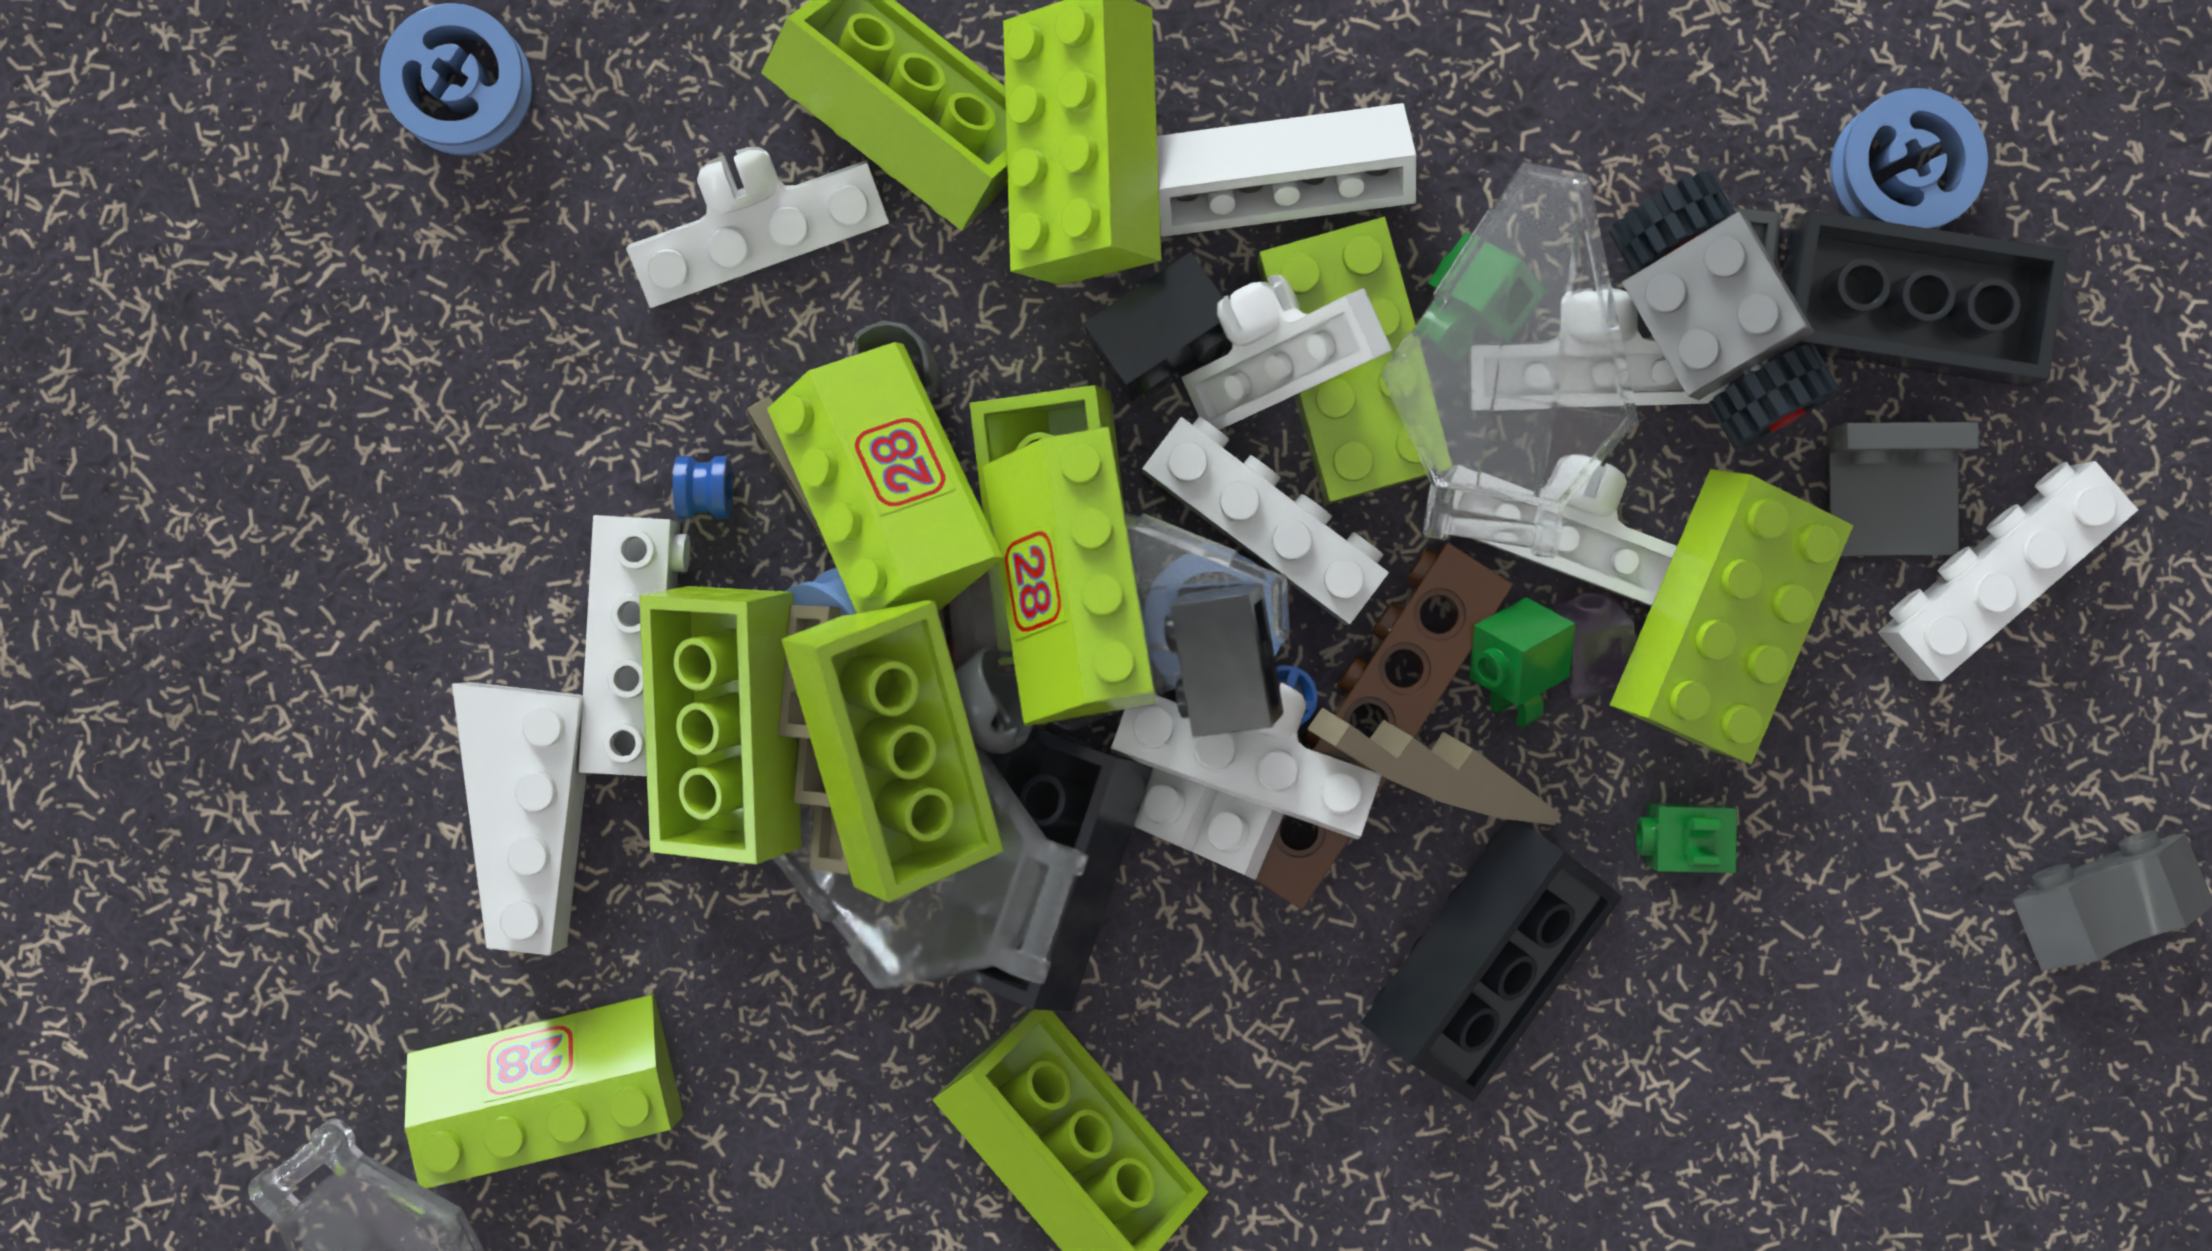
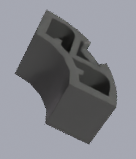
(2113, 900)

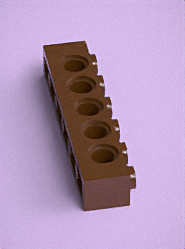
(1473, 596)

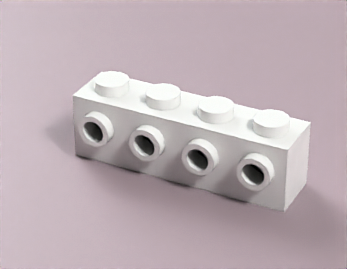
(1285, 169)
(1264, 521)
(626, 561)
(2007, 570)

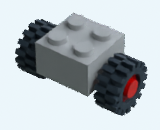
(1720, 309)

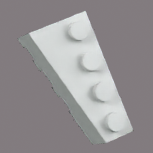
(522, 809)

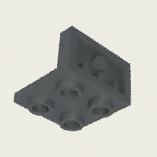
(1898, 485)

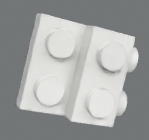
(1208, 822)

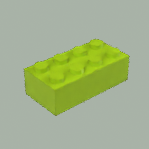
(1081, 140)
(1351, 419)
(1731, 614)
(712, 724)

